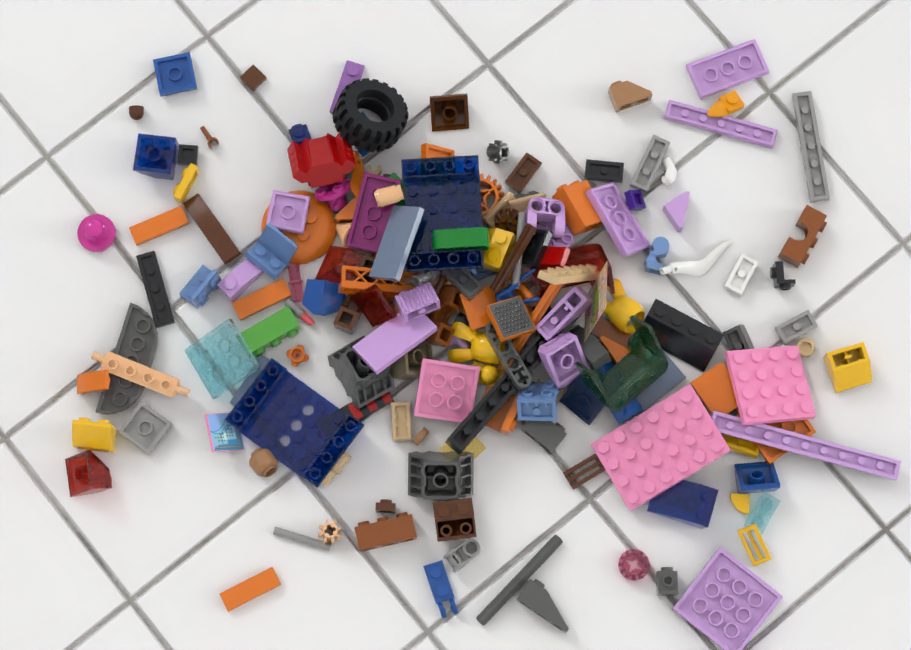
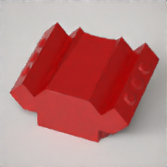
(321, 160)

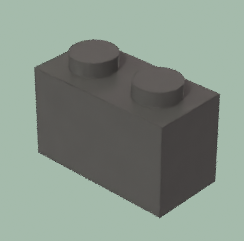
(545, 434)

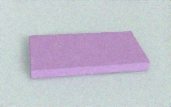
(727, 69)
(618, 219)
(393, 341)

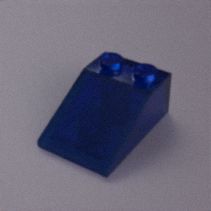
(686, 503)

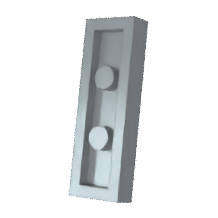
(650, 163)

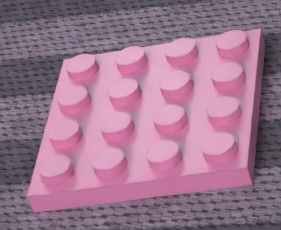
(770, 385)

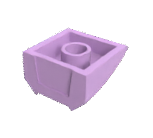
(560, 358)

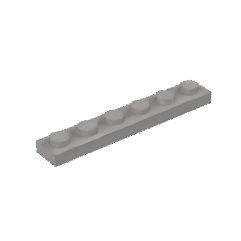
(810, 146)

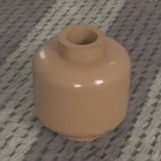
(263, 462)

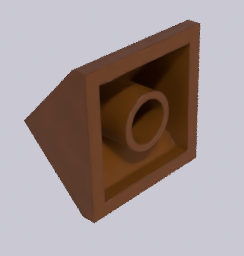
(449, 112)

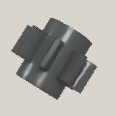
(498, 152)

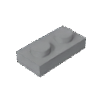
(796, 327)

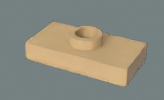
(401, 421)

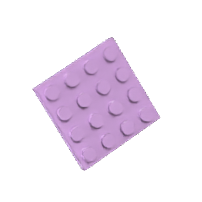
(727, 602)

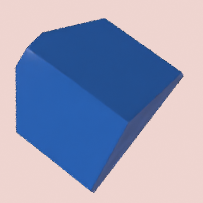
(322, 297)

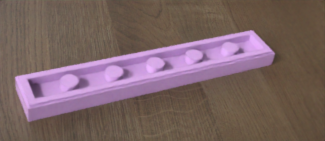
(724, 125)

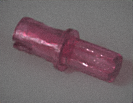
(295, 282)

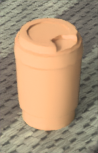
(388, 195)

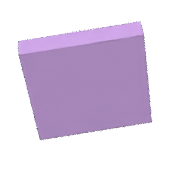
(288, 211)

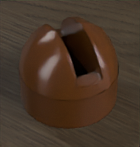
(136, 112)

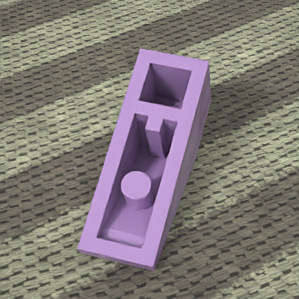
(239, 280)
(564, 313)

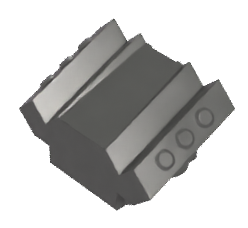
(358, 378)
(440, 475)

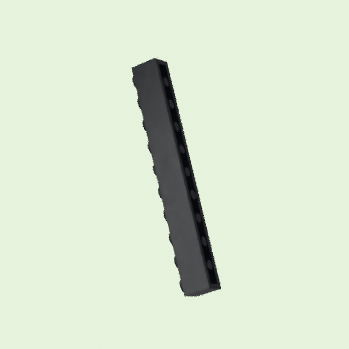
(496, 397)

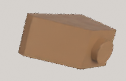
(627, 95)

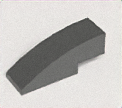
(593, 351)

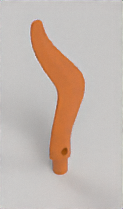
(357, 175)

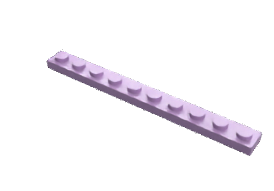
(807, 446)

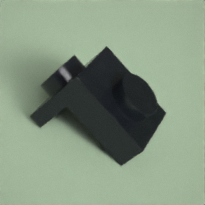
(777, 275)

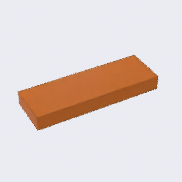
(159, 225)
(261, 299)
(250, 589)

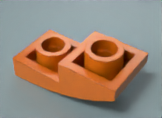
(93, 382)

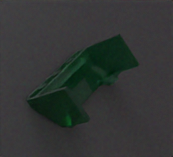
(632, 373)

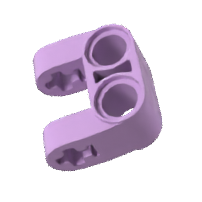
(545, 214)

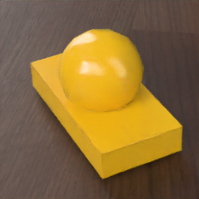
(488, 374)

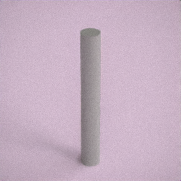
(301, 538)

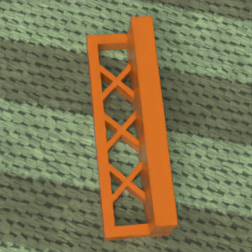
(355, 286)

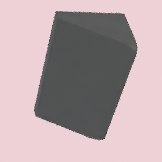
(738, 338)

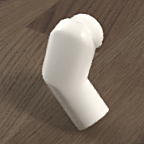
(671, 172)

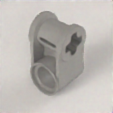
(462, 555)

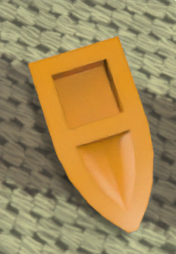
(726, 105)

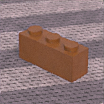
(385, 532)

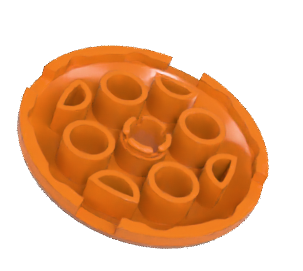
(318, 231)

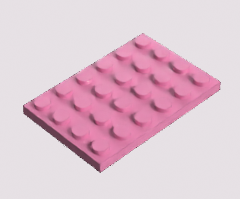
(660, 447)

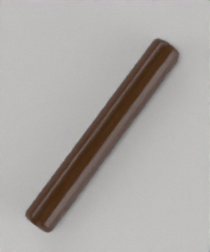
(513, 258)

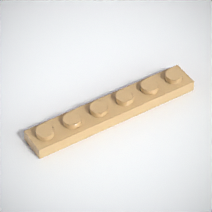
(569, 274)

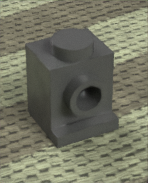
(667, 589)

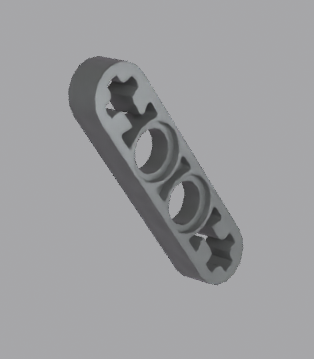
(504, 357)

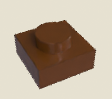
(385, 506)

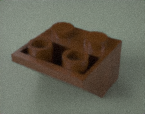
(454, 519)

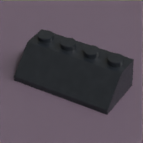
(683, 335)

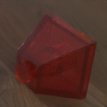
(333, 261)
(375, 305)
(87, 474)

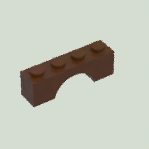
(350, 312)

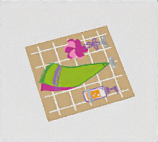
(598, 294)

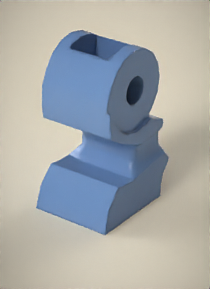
(658, 250)

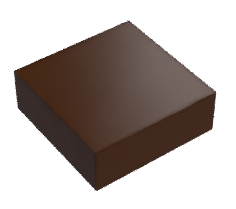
(253, 78)

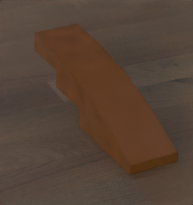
(211, 229)

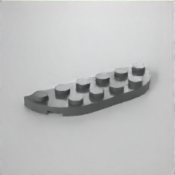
(138, 343)

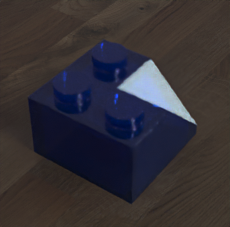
(156, 156)

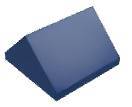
(756, 477)

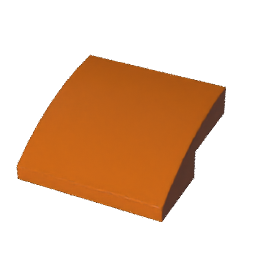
(475, 308)

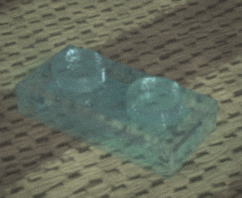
(763, 511)

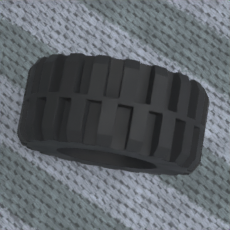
(365, 132)

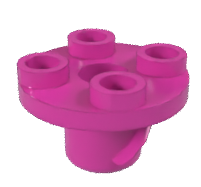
(334, 194)
(96, 233)

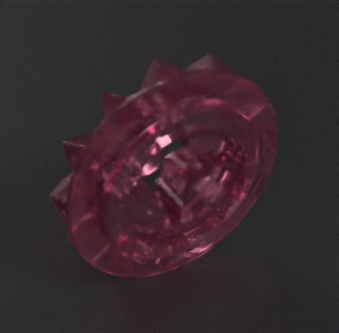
(643, 563)

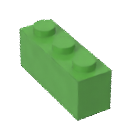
(271, 331)

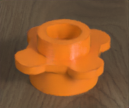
(299, 349)

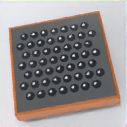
(510, 318)

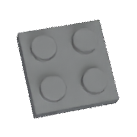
(145, 428)

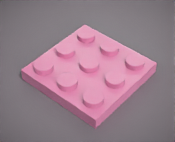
(445, 390)

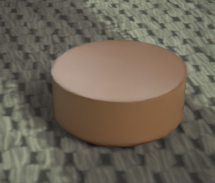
(420, 436)

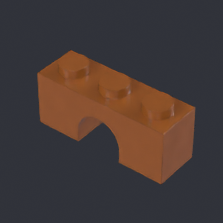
(810, 222)
(450, 303)

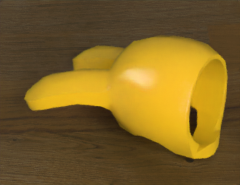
(622, 308)
(480, 347)

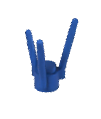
(508, 292)

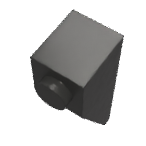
(540, 602)

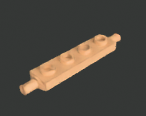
(140, 374)

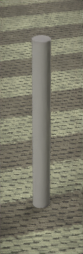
(520, 226)

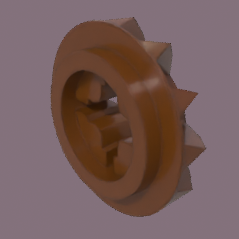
(502, 217)

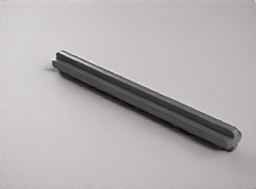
(519, 580)

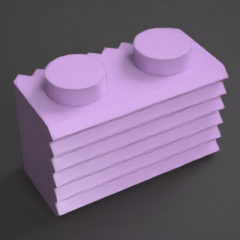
(417, 302)

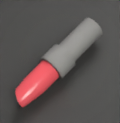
(299, 312)

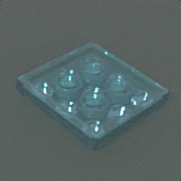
(222, 358)

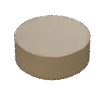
(806, 347)

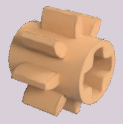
(325, 535)

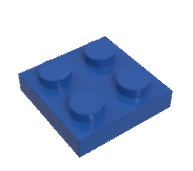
(175, 74)

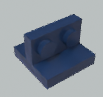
(582, 401)

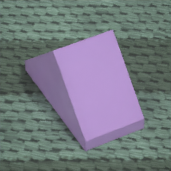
(676, 210)

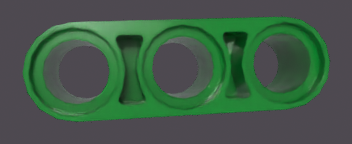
(461, 239)

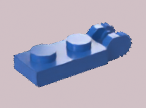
(440, 586)

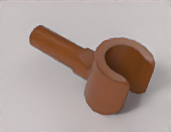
(209, 137)

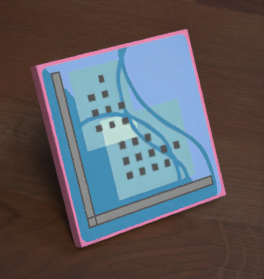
(221, 434)

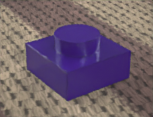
(634, 200)

